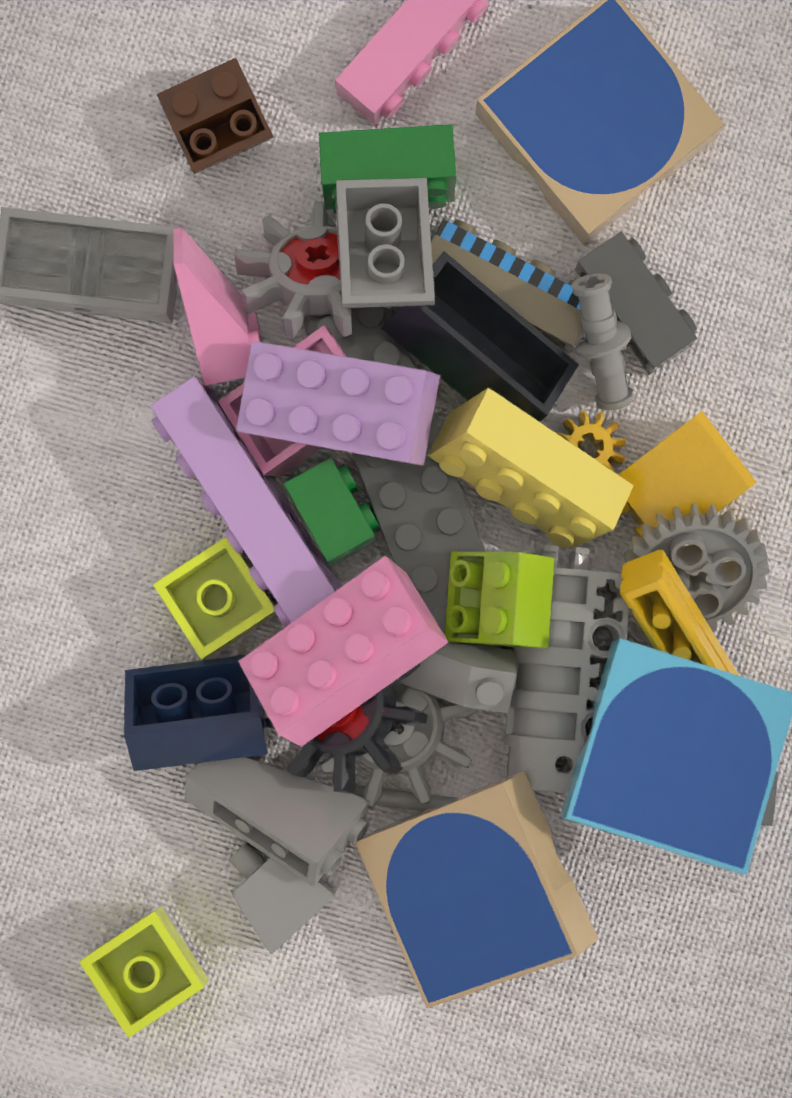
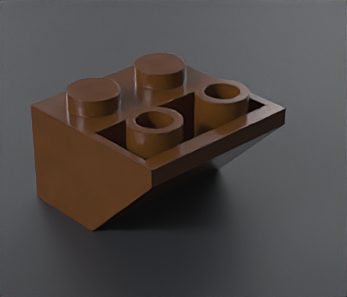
(214, 116)

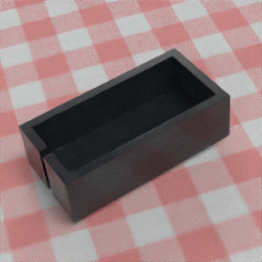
(481, 343)

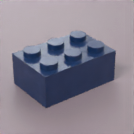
(192, 714)

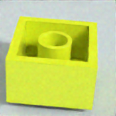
(215, 599)
(144, 971)

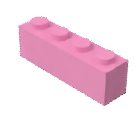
(403, 53)

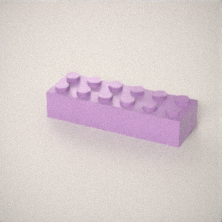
(247, 500)

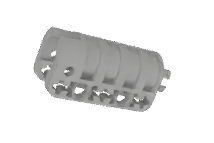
(553, 683)

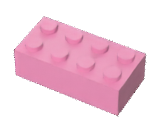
(342, 652)

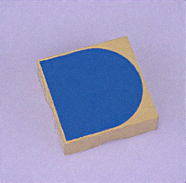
(598, 117)
(476, 891)

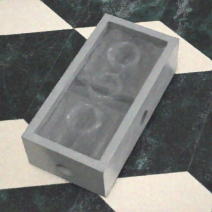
(87, 265)

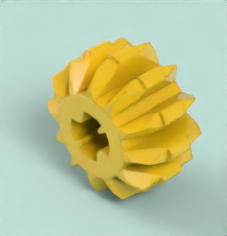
(597, 436)

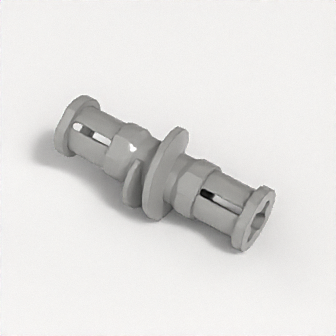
(604, 341)

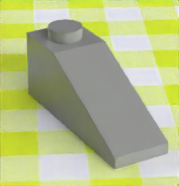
(468, 676)

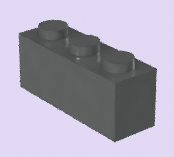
(641, 302)

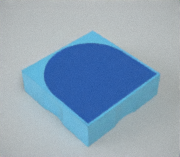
(679, 756)

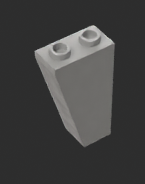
(280, 813)

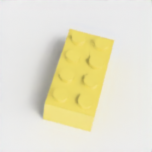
(530, 470)

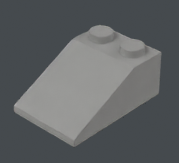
(384, 243)

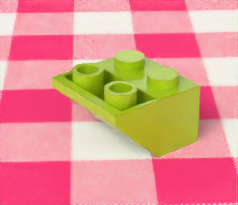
(499, 599)

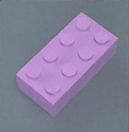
(338, 402)

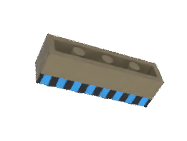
(523, 286)

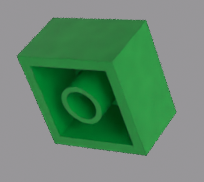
(331, 511)

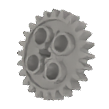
(700, 564)

